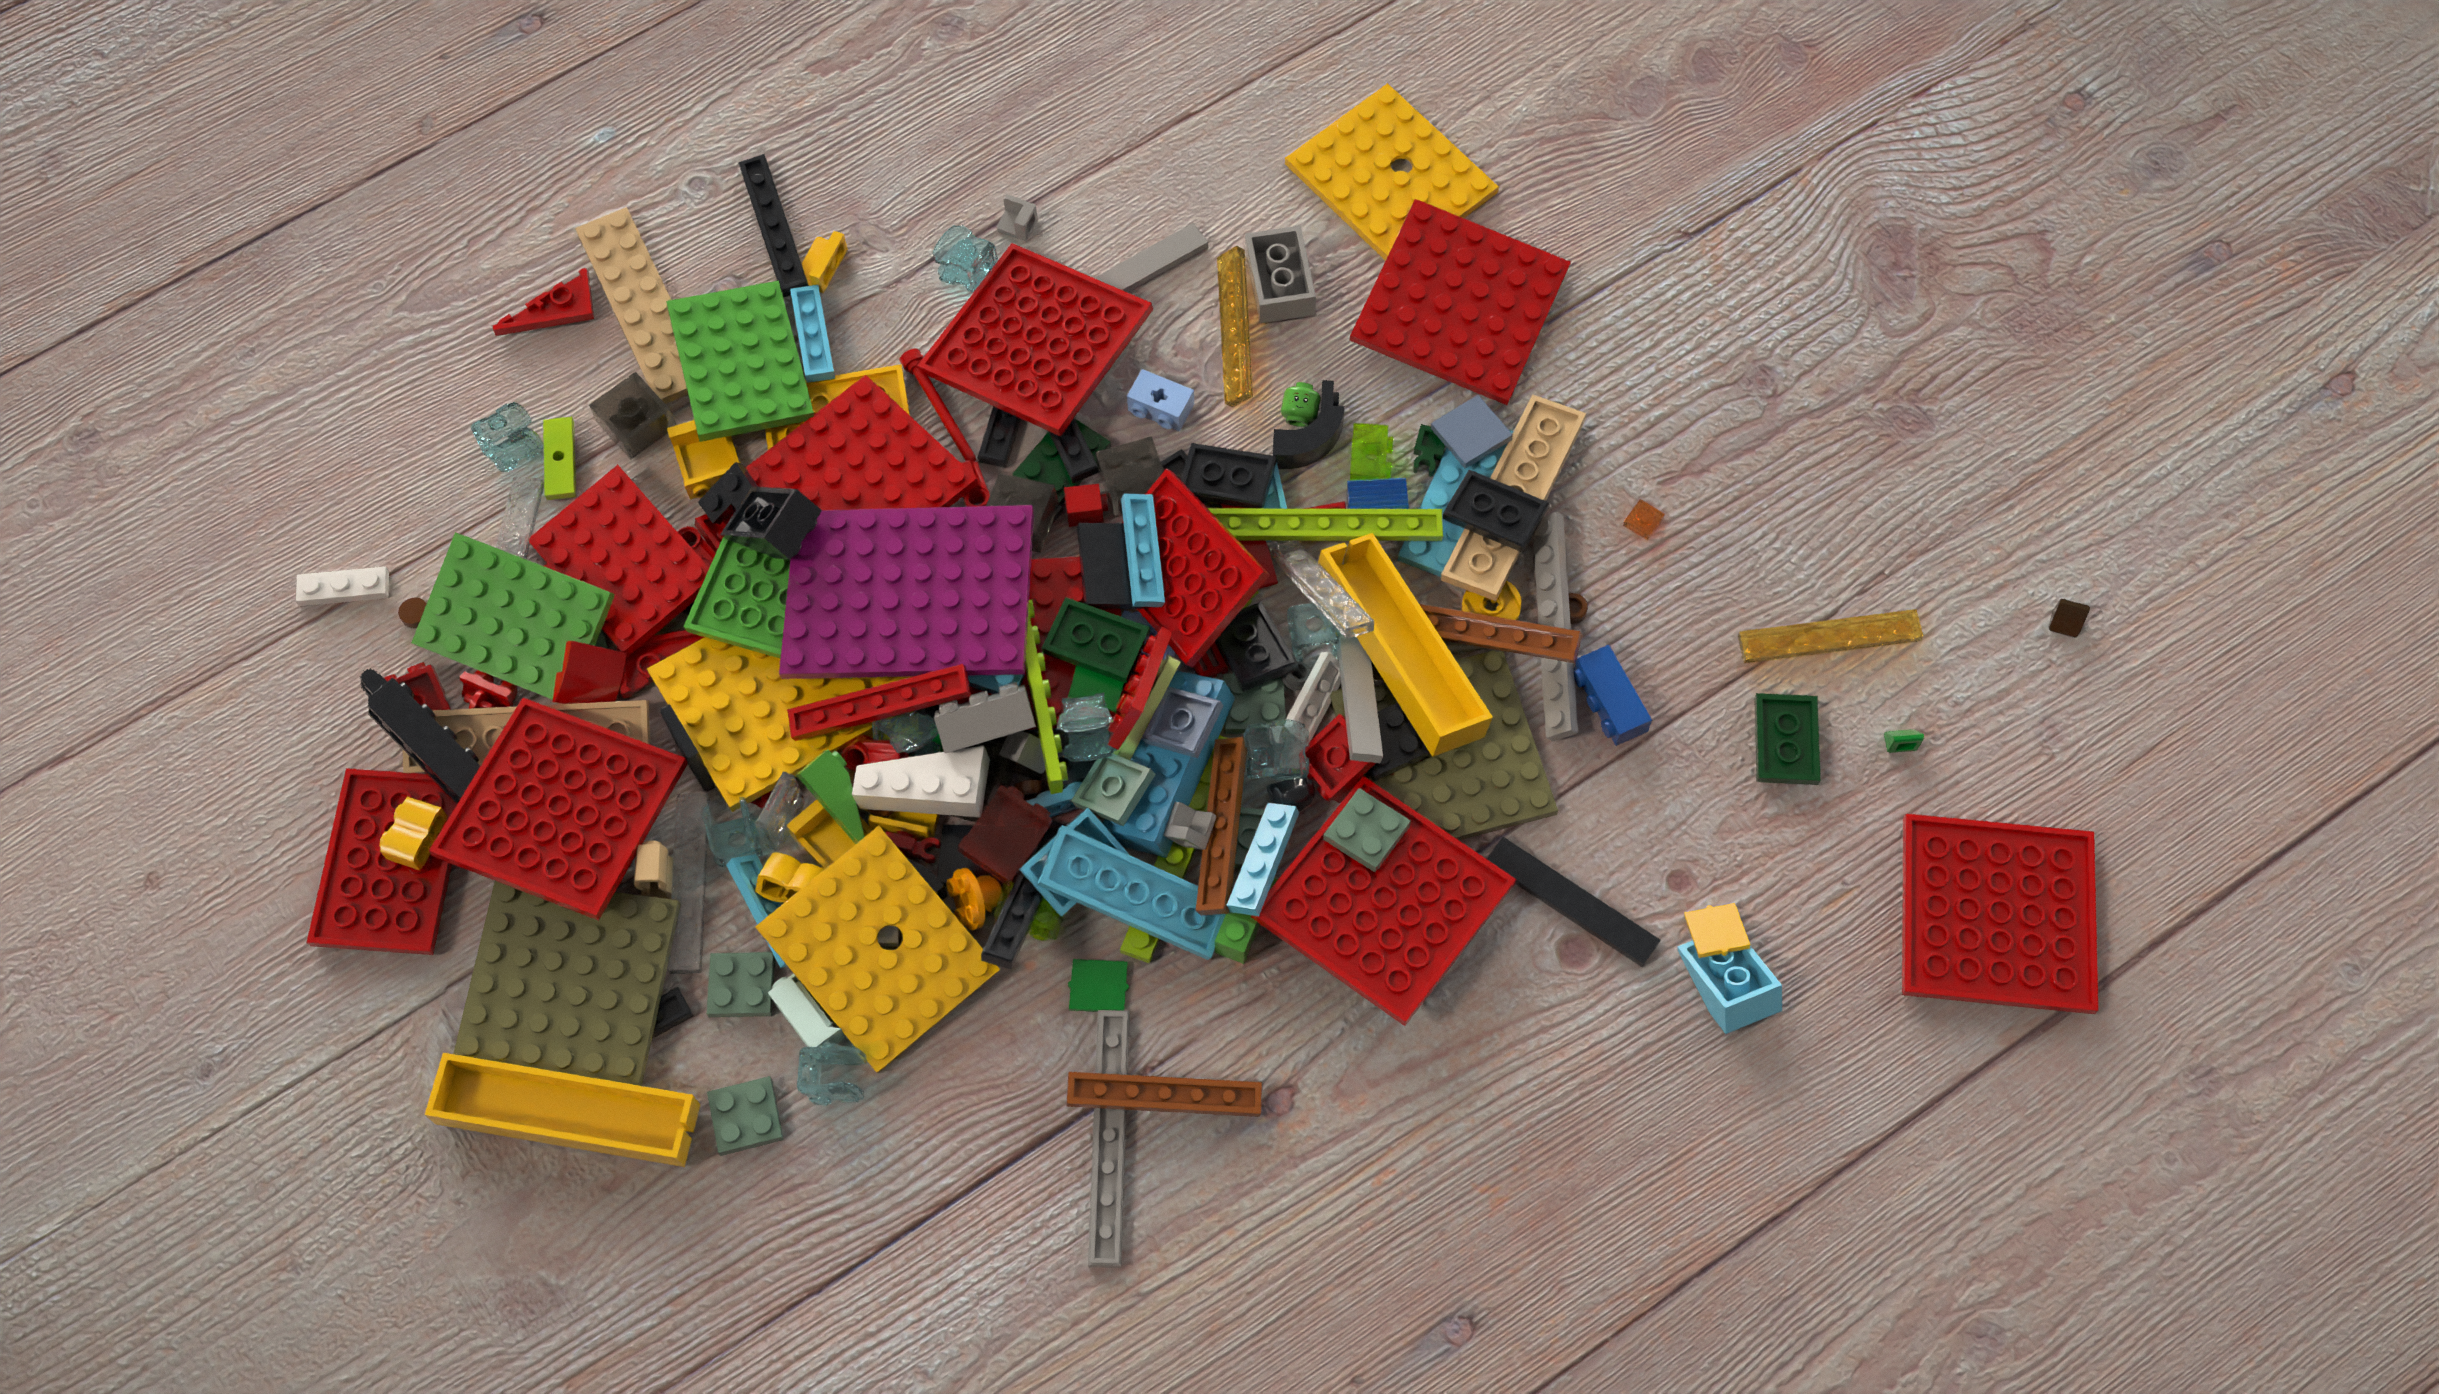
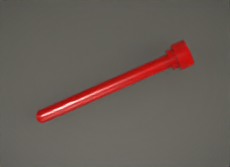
(909, 361)

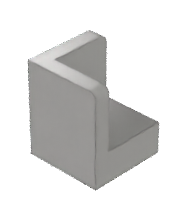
(1018, 218)
(1025, 750)
(1189, 826)

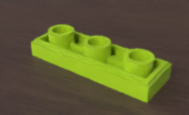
(558, 445)

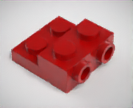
(425, 686)
(1331, 761)

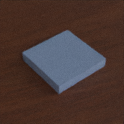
(1471, 431)
(1182, 722)

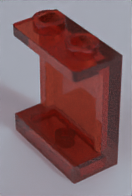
(1006, 834)

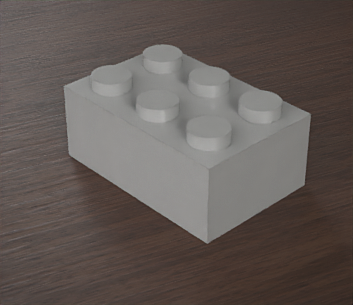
(1280, 274)
(984, 717)

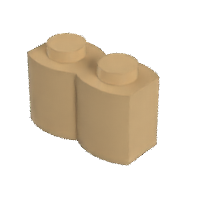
(653, 870)

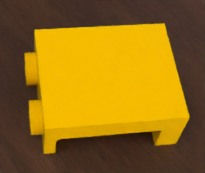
(702, 461)
(821, 834)

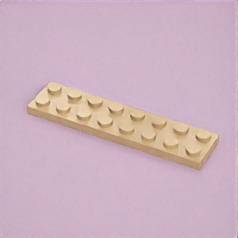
(636, 298)
(1527, 464)
(482, 726)

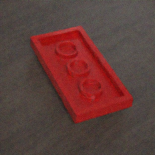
(1138, 687)

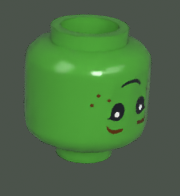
(1300, 404)

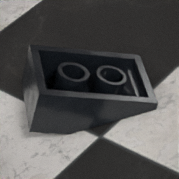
(772, 521)

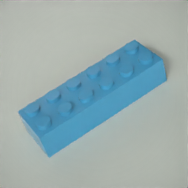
(1174, 776)

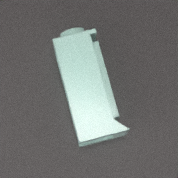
(803, 1013)

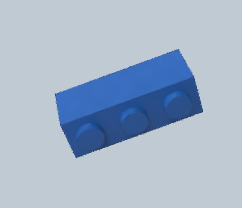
(1611, 695)

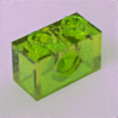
(1370, 440)

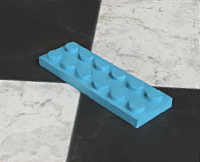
(1434, 555)
(1129, 891)

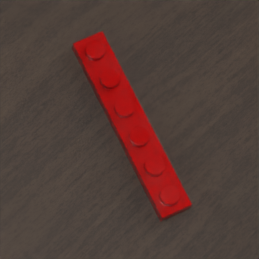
(879, 702)

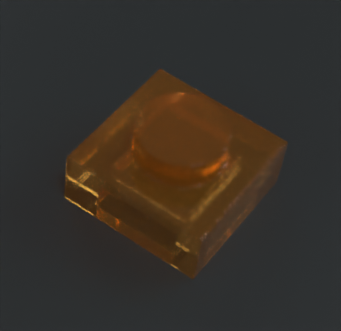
(1644, 519)

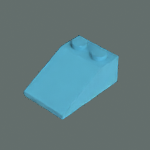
(1084, 823)
(1734, 986)

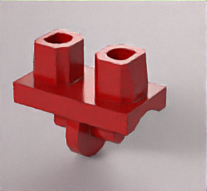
(483, 693)

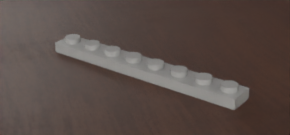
(1554, 611)

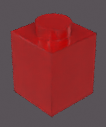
(1085, 504)

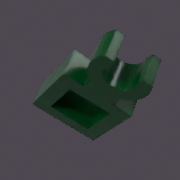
(1428, 448)

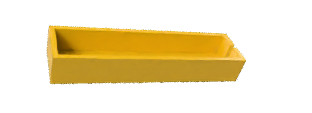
(1408, 648)
(563, 1109)

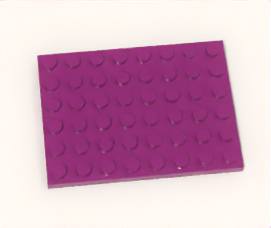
(909, 593)

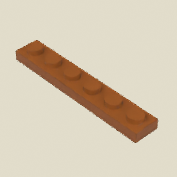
(1505, 634)
(1225, 803)
(1164, 1094)

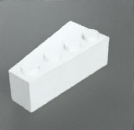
(925, 783)

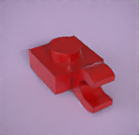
(913, 849)

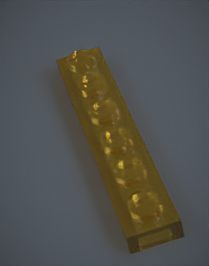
(1234, 326)
(1830, 636)

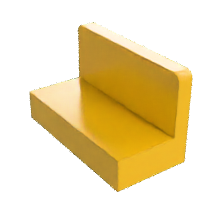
(824, 259)
(917, 824)

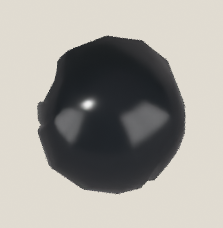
(1292, 792)

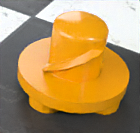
(973, 897)

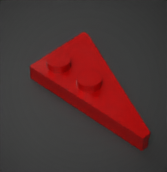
(559, 306)
(651, 652)

